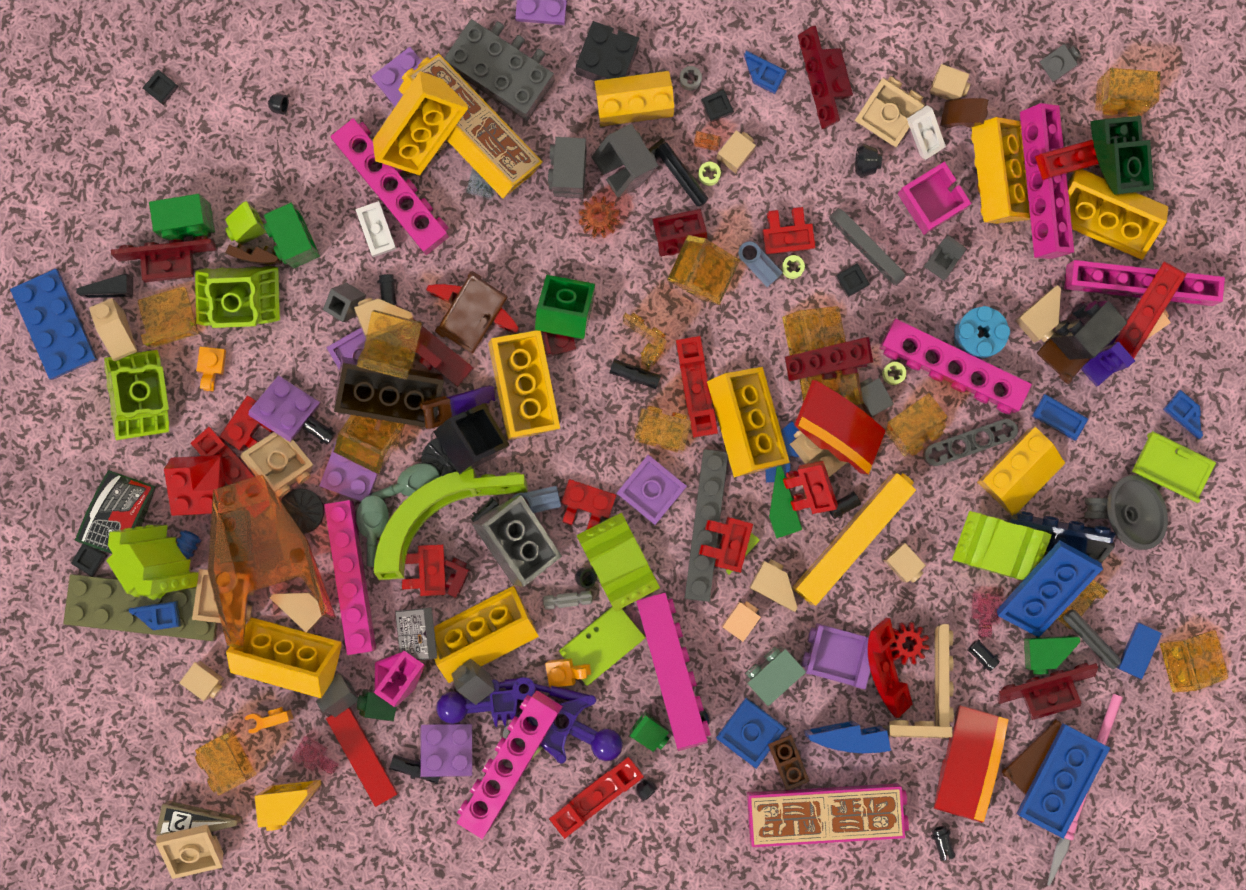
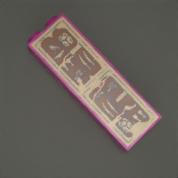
(827, 815)

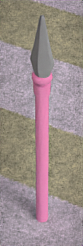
(1063, 844)

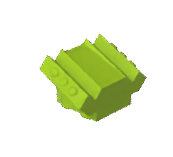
(237, 296)
(137, 395)
(1000, 546)
(618, 561)
(149, 562)

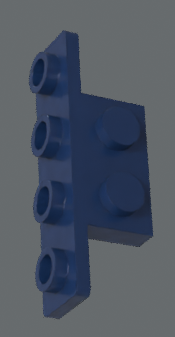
(1071, 533)

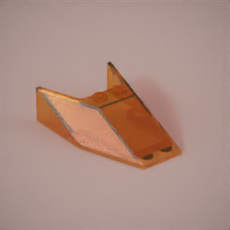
(254, 548)

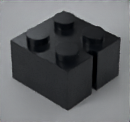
(606, 53)
(1088, 329)
(471, 438)

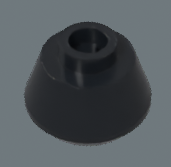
(867, 160)

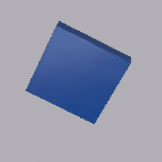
(750, 732)

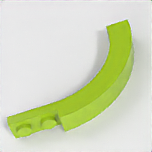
(426, 501)

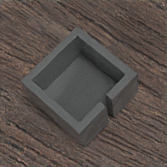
(626, 149)
(569, 167)

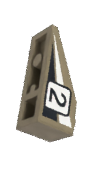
(180, 816)

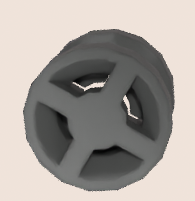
(1096, 508)

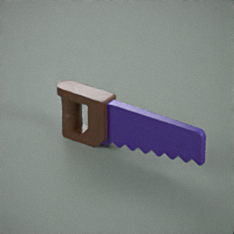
(455, 405)

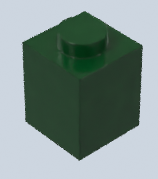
(374, 706)

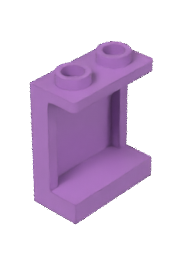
(837, 656)

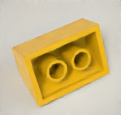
(634, 98)
(1022, 471)
(282, 802)

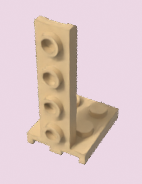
(943, 691)

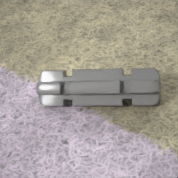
(567, 600)

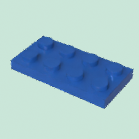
(53, 324)
(1049, 589)
(1063, 780)

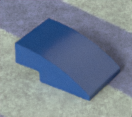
(850, 738)

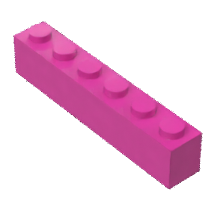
(350, 577)
(672, 672)

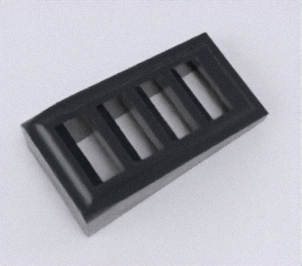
(109, 288)

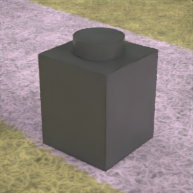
(342, 301)
(874, 396)
(473, 681)
(338, 696)

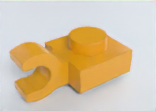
(210, 362)
(563, 673)
(275, 717)

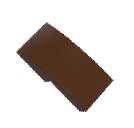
(964, 112)
(259, 256)
(788, 762)

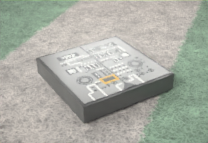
(416, 633)

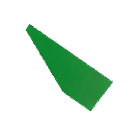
(781, 515)

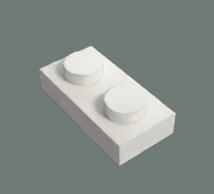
(926, 132)
(376, 229)

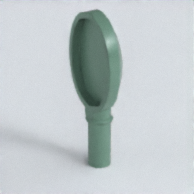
(410, 480)
(371, 522)

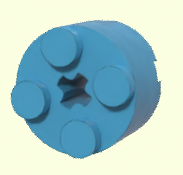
(993, 339)

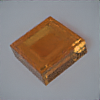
(706, 141)

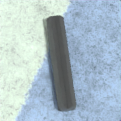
(1092, 639)

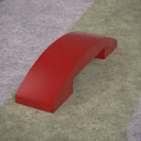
(448, 292)
(695, 387)
(210, 443)
(883, 670)
(596, 796)

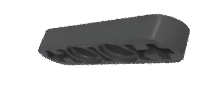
(867, 246)
(970, 443)

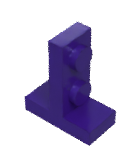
(1109, 360)

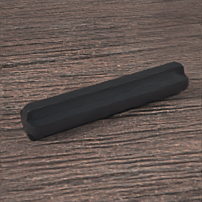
(681, 174)

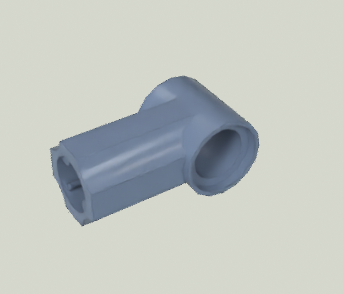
(761, 265)
(542, 499)

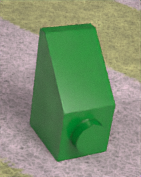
(1047, 652)
(649, 732)

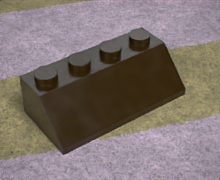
(385, 396)

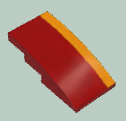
(840, 427)
(971, 764)

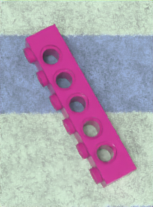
(1048, 197)
(427, 239)
(1134, 281)
(1014, 388)
(480, 820)

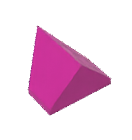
(397, 677)

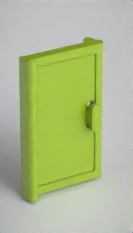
(1179, 472)
(603, 643)

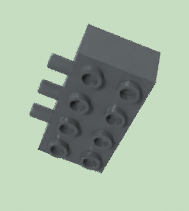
(501, 68)

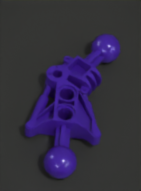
(503, 706)

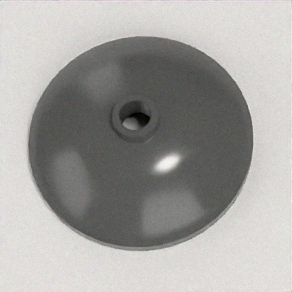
(1137, 512)

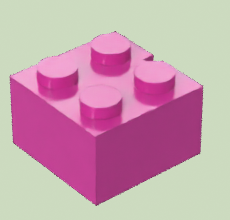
(931, 200)

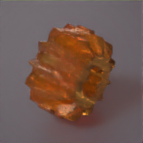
(593, 223)

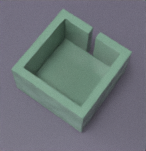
(774, 675)

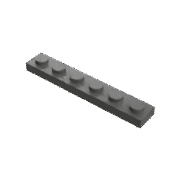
(707, 508)

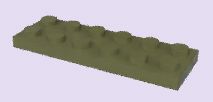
(106, 605)

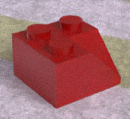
(192, 483)

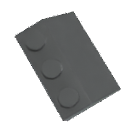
(517, 541)

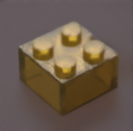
(1127, 91)
(703, 269)
(917, 425)
(662, 429)
(366, 445)
(224, 763)

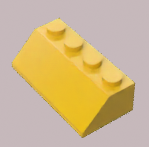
(419, 124)
(1001, 170)
(1119, 220)
(523, 384)
(748, 421)
(483, 632)
(285, 657)

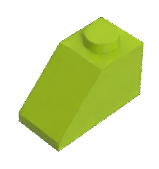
(244, 224)

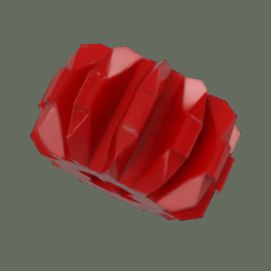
(915, 647)

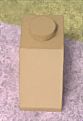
(366, 306)
(1042, 316)
(113, 329)
(774, 584)
(300, 607)

